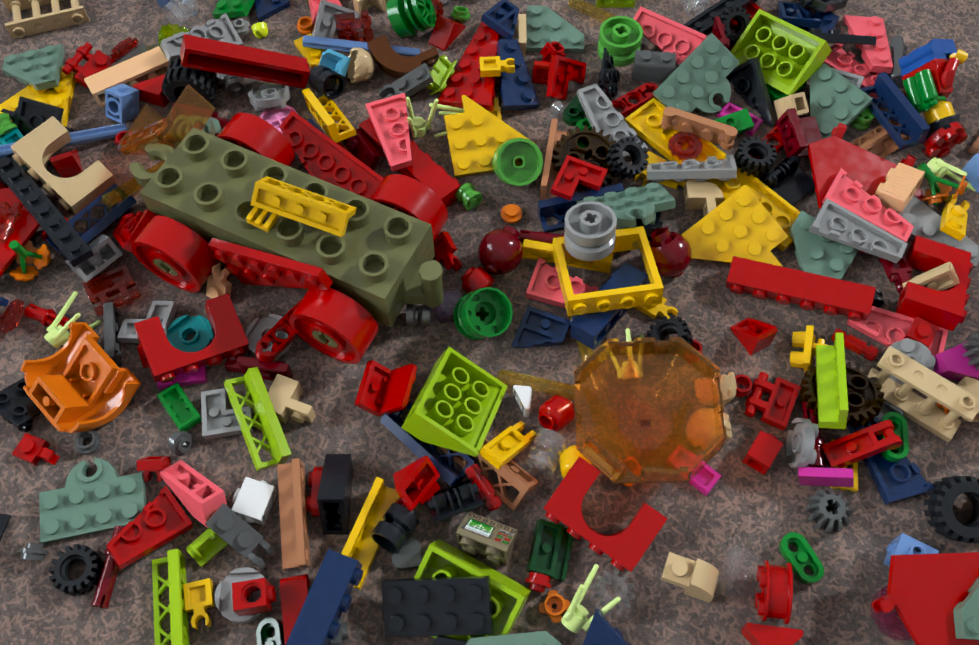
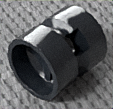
(326, 82)
(396, 526)

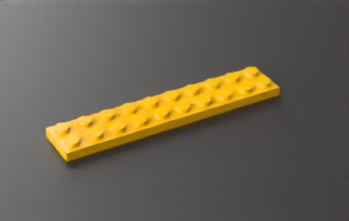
(647, 123)

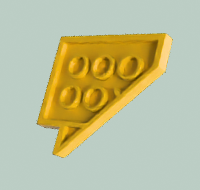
(57, 96)
(475, 137)
(736, 229)

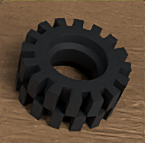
(742, 22)
(758, 148)
(618, 162)
(668, 327)
(60, 571)

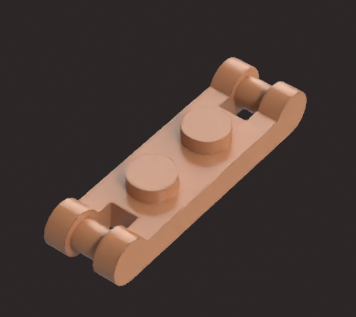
(699, 126)

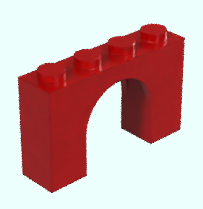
(935, 306)
(167, 361)
(623, 547)

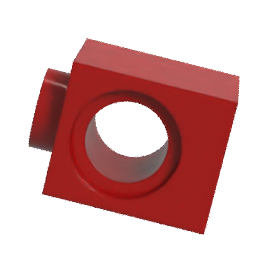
(762, 452)
(242, 591)

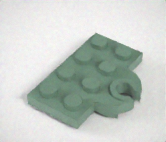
(699, 79)
(636, 204)
(91, 502)

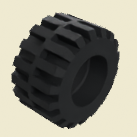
(179, 77)
(941, 508)

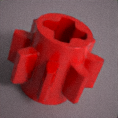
(554, 48)

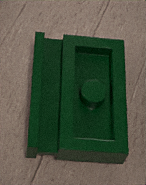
(550, 550)

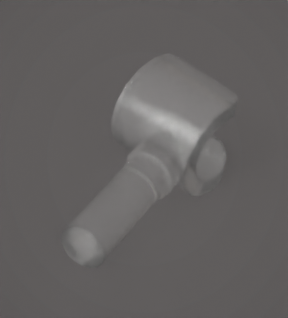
(557, 108)

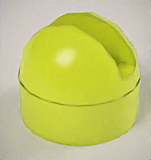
(260, 29)

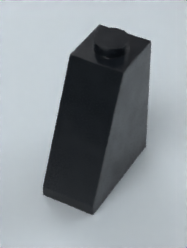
(335, 494)

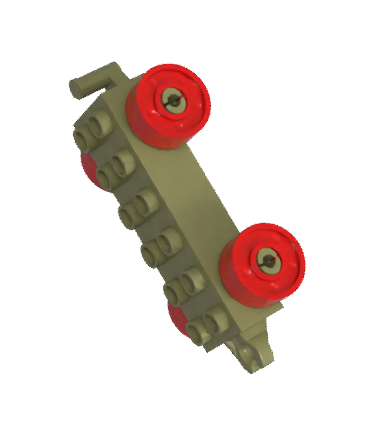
(374, 267)

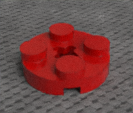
(943, 140)

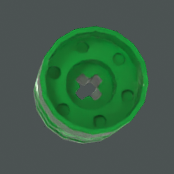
(410, 16)
(494, 310)

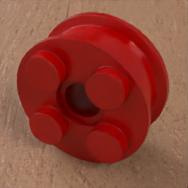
(775, 591)

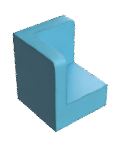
(335, 61)

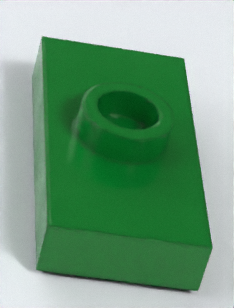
(740, 120)
(179, 407)

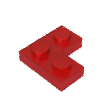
(560, 73)
(577, 172)

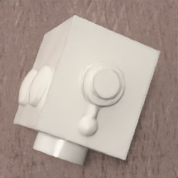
(254, 500)

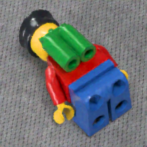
(929, 78)

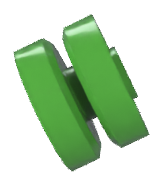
(621, 38)
(530, 159)

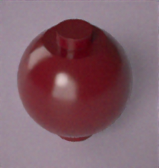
(500, 251)
(670, 252)

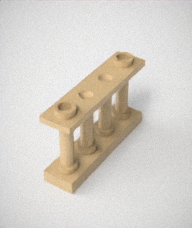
(41, 23)
(929, 383)

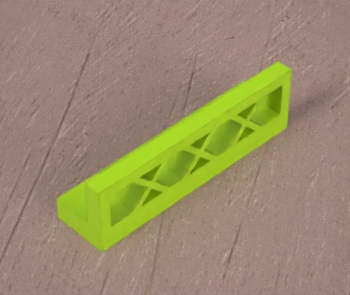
(832, 384)
(266, 417)
(178, 616)

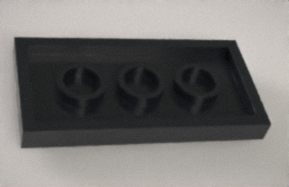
(437, 606)

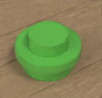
(460, 14)

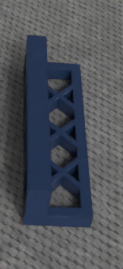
(900, 111)
(559, 206)
(103, 222)
(445, 468)

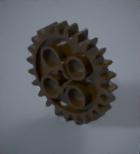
(594, 144)
(863, 394)

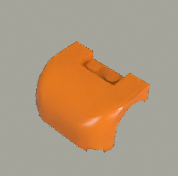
(79, 383)

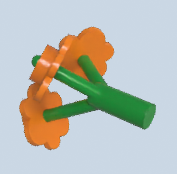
(940, 190)
(29, 254)

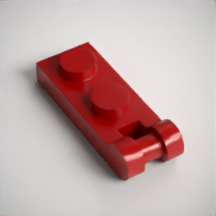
(862, 444)

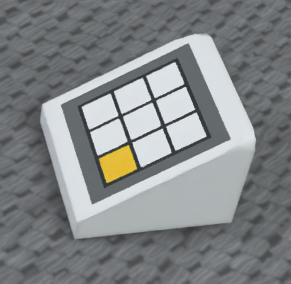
(523, 398)

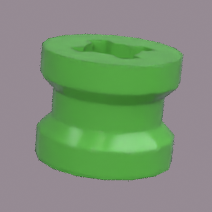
(863, 121)
(6, 125)
(468, 196)

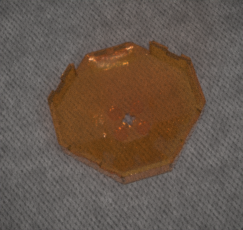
(654, 383)

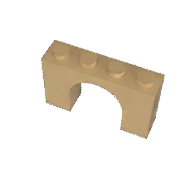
(72, 192)

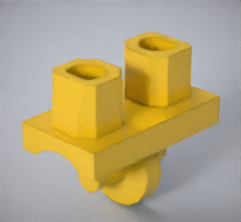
(806, 340)

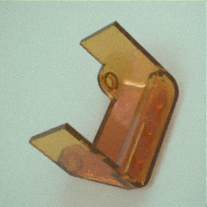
(150, 127)

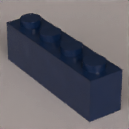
(594, 327)
(326, 600)

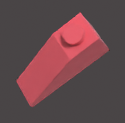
(194, 490)

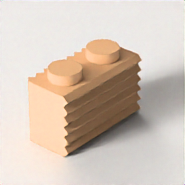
(900, 187)

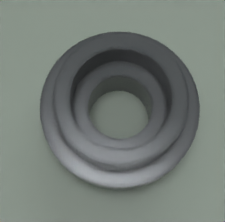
(82, 437)
(179, 442)
(33, 551)

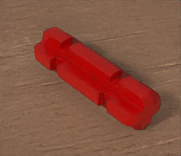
(857, 345)
(485, 489)

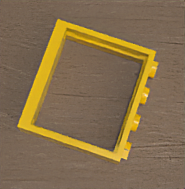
(617, 298)

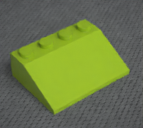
(783, 50)
(455, 405)
(506, 594)

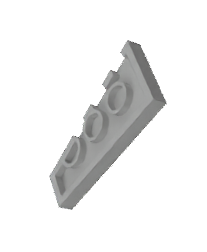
(218, 29)
(604, 116)
(693, 169)
(927, 225)
(851, 230)

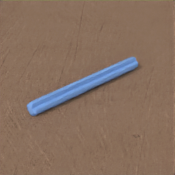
(345, 45)
(79, 137)

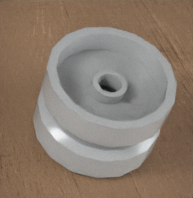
(590, 230)

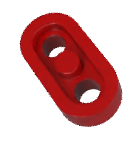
(314, 481)

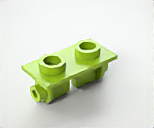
(445, 71)
(206, 547)

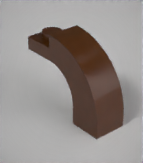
(396, 64)

